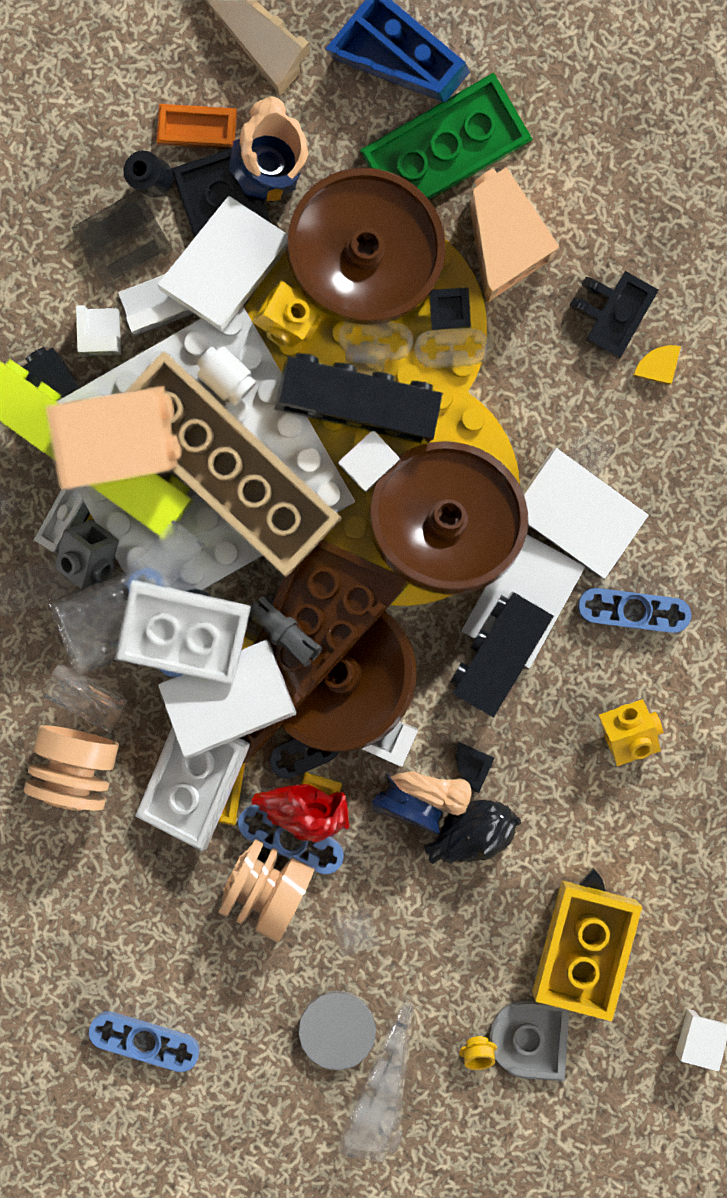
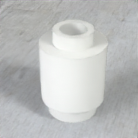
(225, 375)

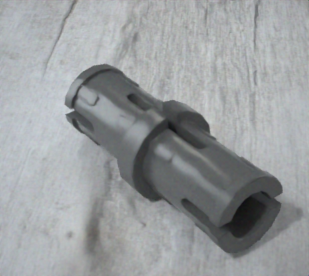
(284, 631)

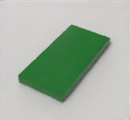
(452, 139)

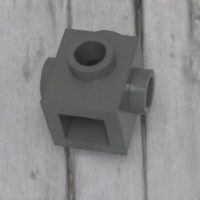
(86, 554)

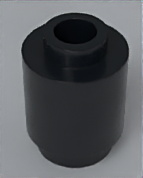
(148, 173)

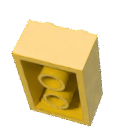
(586, 950)

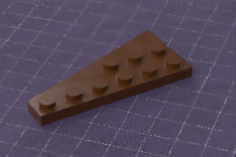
(335, 603)

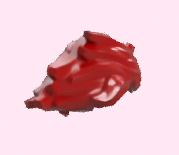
(305, 811)

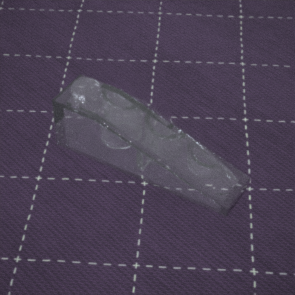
(376, 1114)

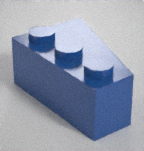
(398, 49)

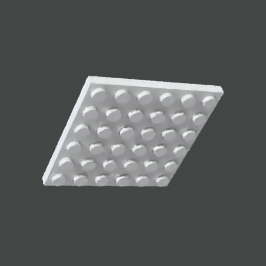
(283, 433)

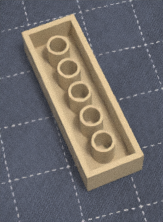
(239, 472)

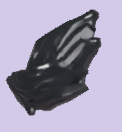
(476, 834)

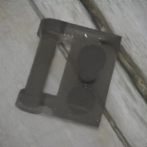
(116, 227)

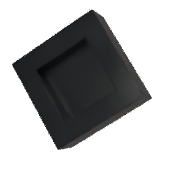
(450, 309)

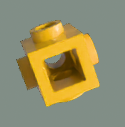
(287, 316)
(631, 732)

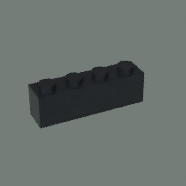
(358, 399)

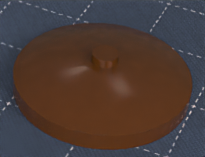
(365, 246)
(448, 518)
(361, 694)

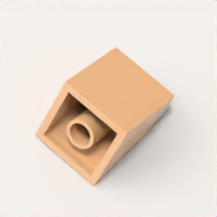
(507, 233)
(113, 437)

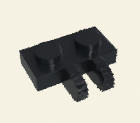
(621, 313)

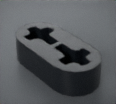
(301, 765)

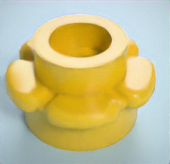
(478, 1053)

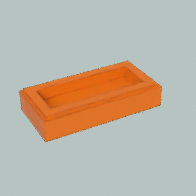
(196, 126)

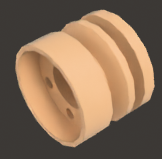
(71, 768)
(266, 890)

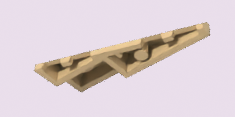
(263, 39)

